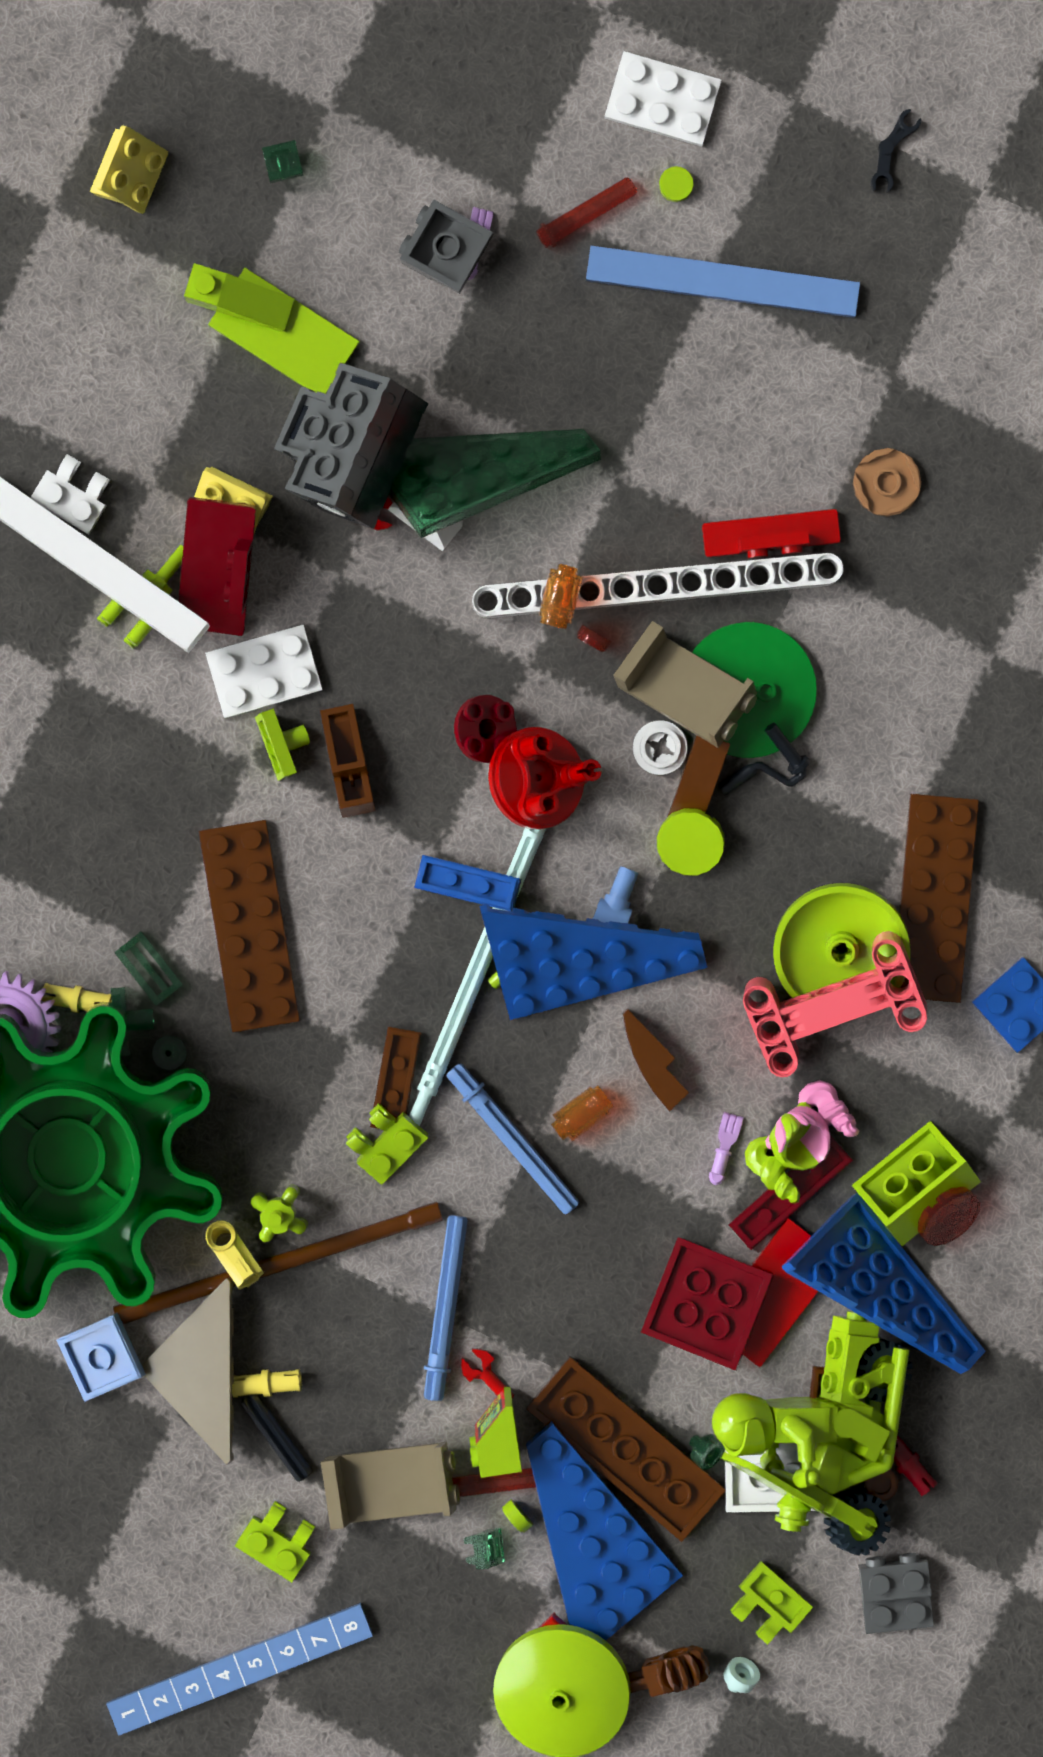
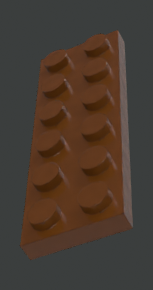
(938, 891)
(249, 926)
(626, 1449)

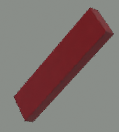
(770, 1211)

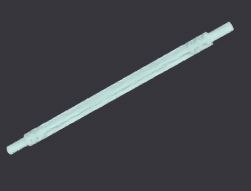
(469, 988)

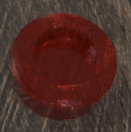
(593, 638)

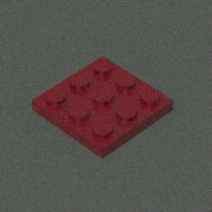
(707, 1303)

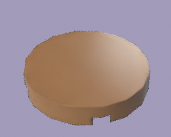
(887, 492)

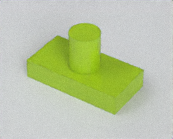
(280, 743)

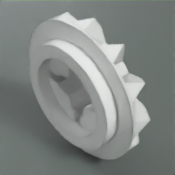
(675, 742)

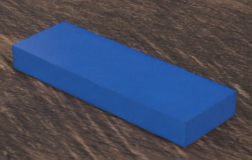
(467, 883)

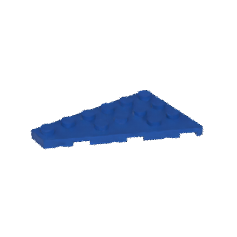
(564, 961)
(872, 1275)
(599, 1550)

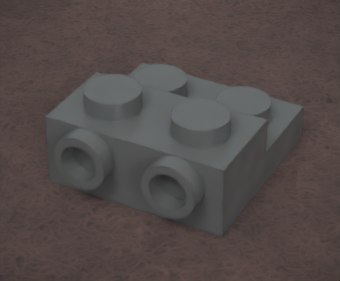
(445, 246)
(896, 1593)

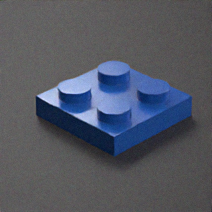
(1014, 1004)

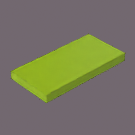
(304, 352)

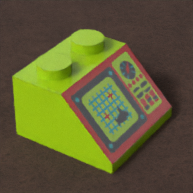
(496, 1439)

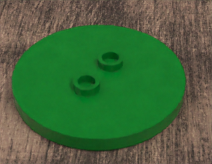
(780, 676)

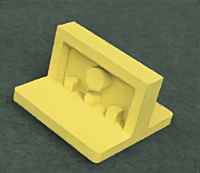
(129, 169)
(223, 487)

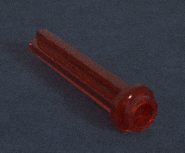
(586, 212)
(476, 1485)

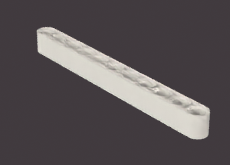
(673, 579)

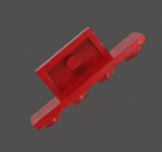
(770, 533)

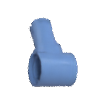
(615, 904)

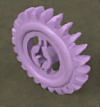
(33, 1008)

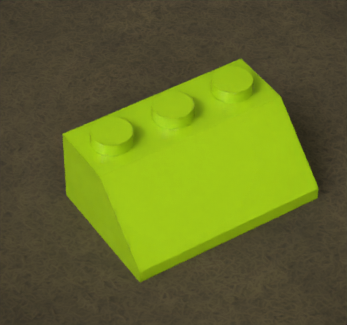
(912, 1180)

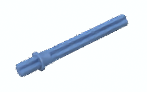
(512, 1138)
(445, 1308)

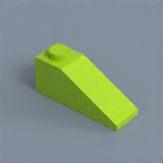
(238, 298)

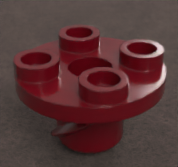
(482, 726)

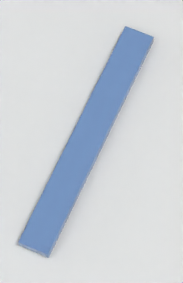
(722, 281)

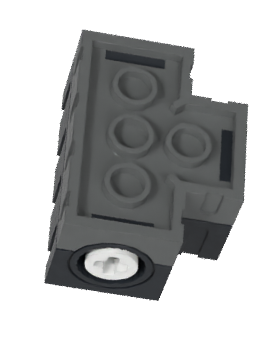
(350, 442)

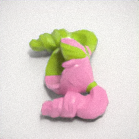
(800, 1138)

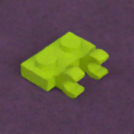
(391, 1148)
(272, 1547)
(775, 1597)

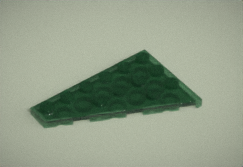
(467, 474)

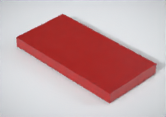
(786, 1294)

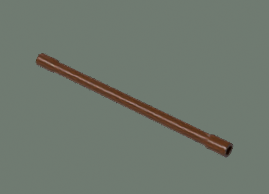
(412, 1220)

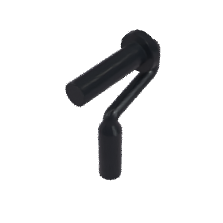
(796, 766)

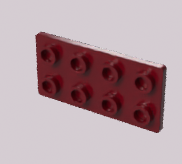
(217, 562)

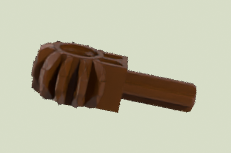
(671, 1671)

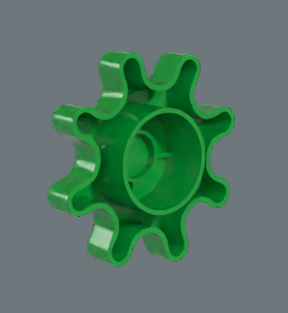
(90, 1161)

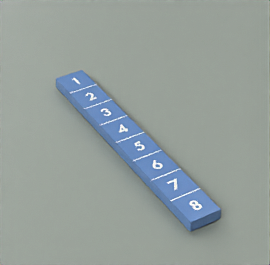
(239, 1669)

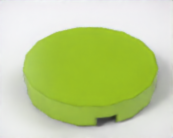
(690, 842)

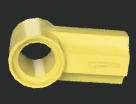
(234, 1255)

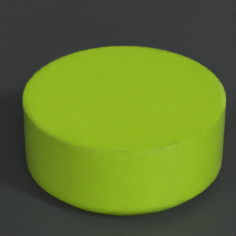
(676, 184)
(517, 1516)

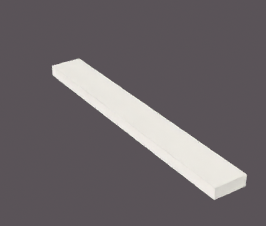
(100, 568)

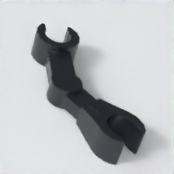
(887, 146)

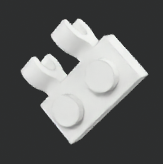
(68, 501)

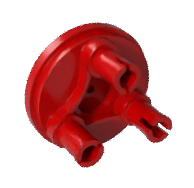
(538, 777)

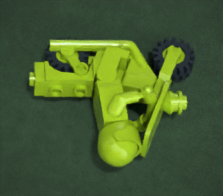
(835, 1437)

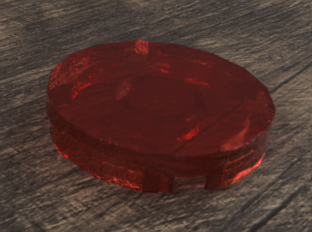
(949, 1217)

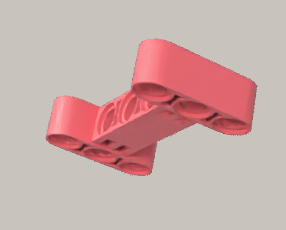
(835, 1004)

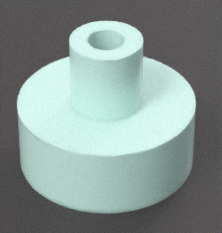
(741, 1675)

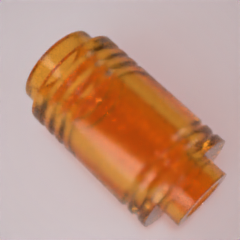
(560, 596)
(581, 1113)

